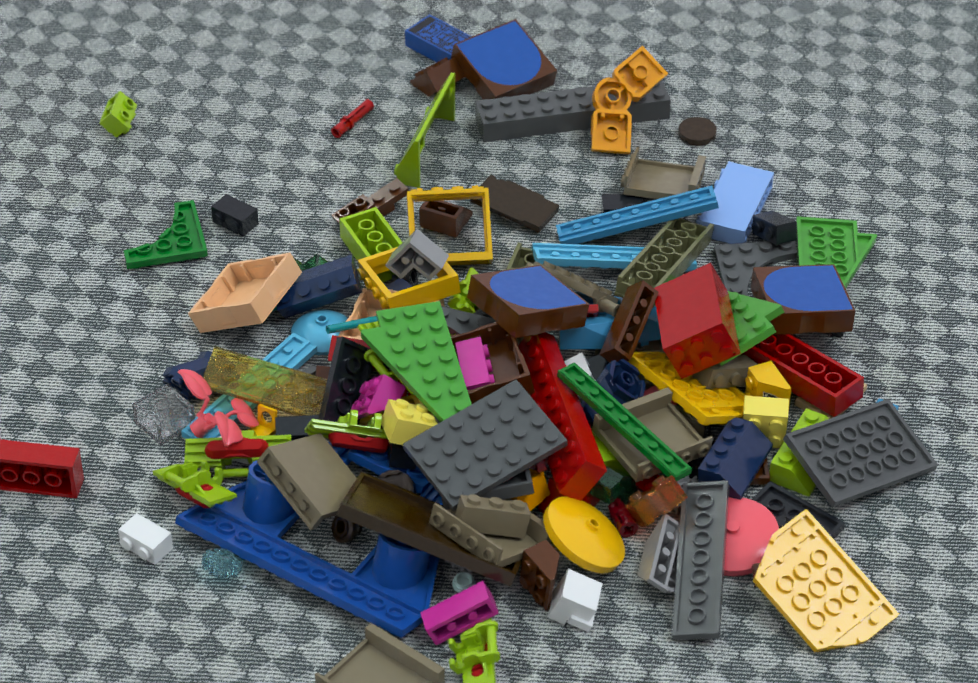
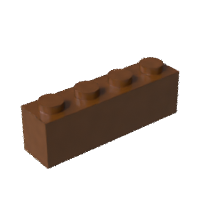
(629, 322)

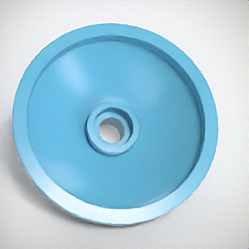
(313, 328)

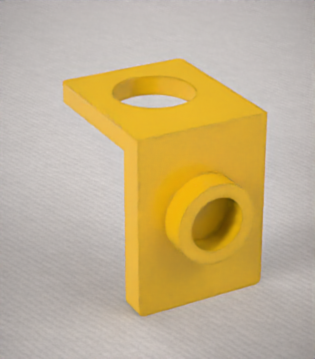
(265, 428)

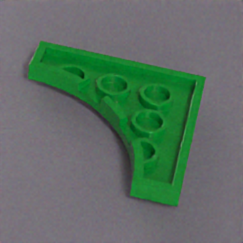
(178, 243)

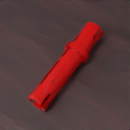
(347, 122)

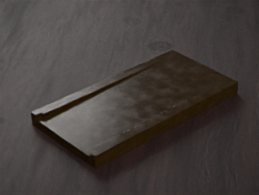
(406, 519)

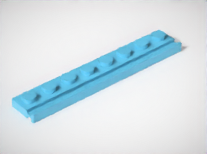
(588, 255)
(290, 353)

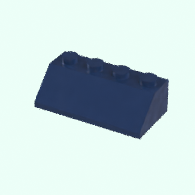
(321, 287)
(736, 456)

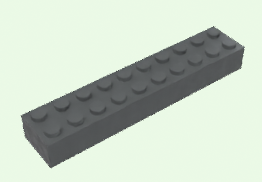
(557, 112)

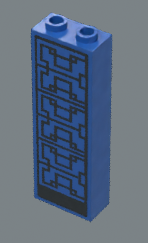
(433, 38)

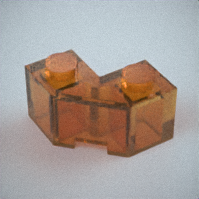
(656, 501)

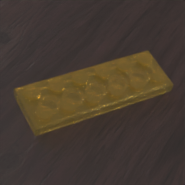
(264, 383)

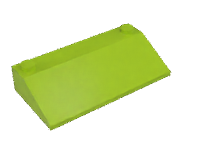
(441, 107)

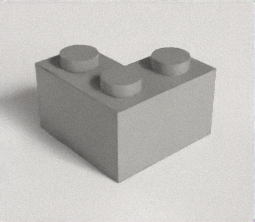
(419, 253)

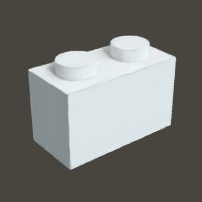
(145, 539)

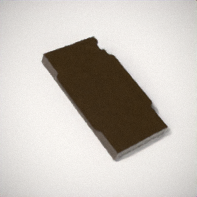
(518, 203)

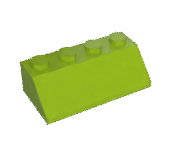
(786, 469)

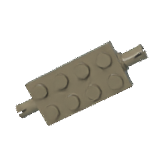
(602, 297)

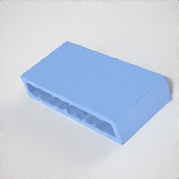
(739, 195)

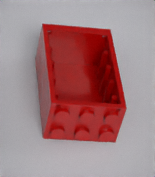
(696, 321)

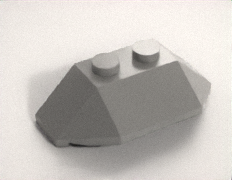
(660, 555)

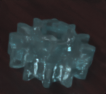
(221, 563)

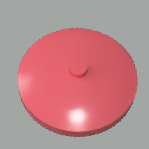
(747, 535)

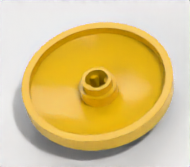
(584, 535)

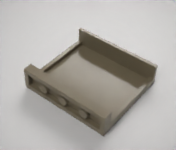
(660, 179)
(665, 422)
(308, 477)
(489, 547)
(383, 660)

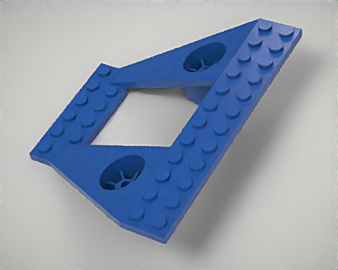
(385, 588)

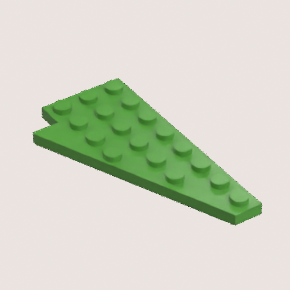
(832, 242)
(752, 320)
(422, 355)

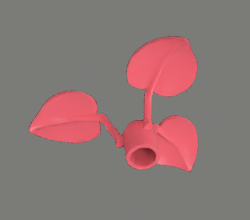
(227, 427)

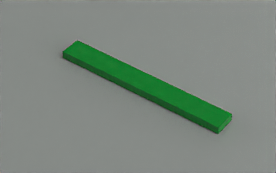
(624, 422)

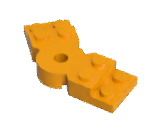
(629, 82)

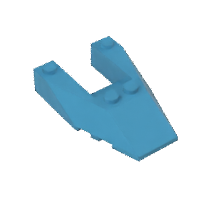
(597, 329)

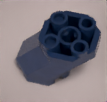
(176, 381)
(621, 382)

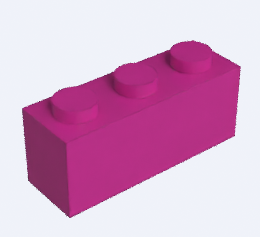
(473, 363)
(459, 613)

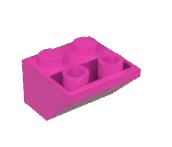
(376, 394)

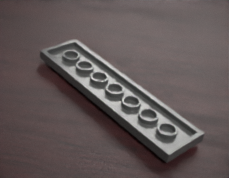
(701, 561)

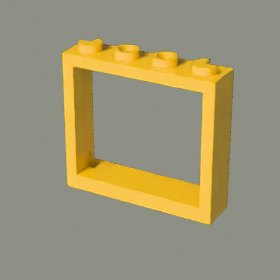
(457, 193)
(431, 291)

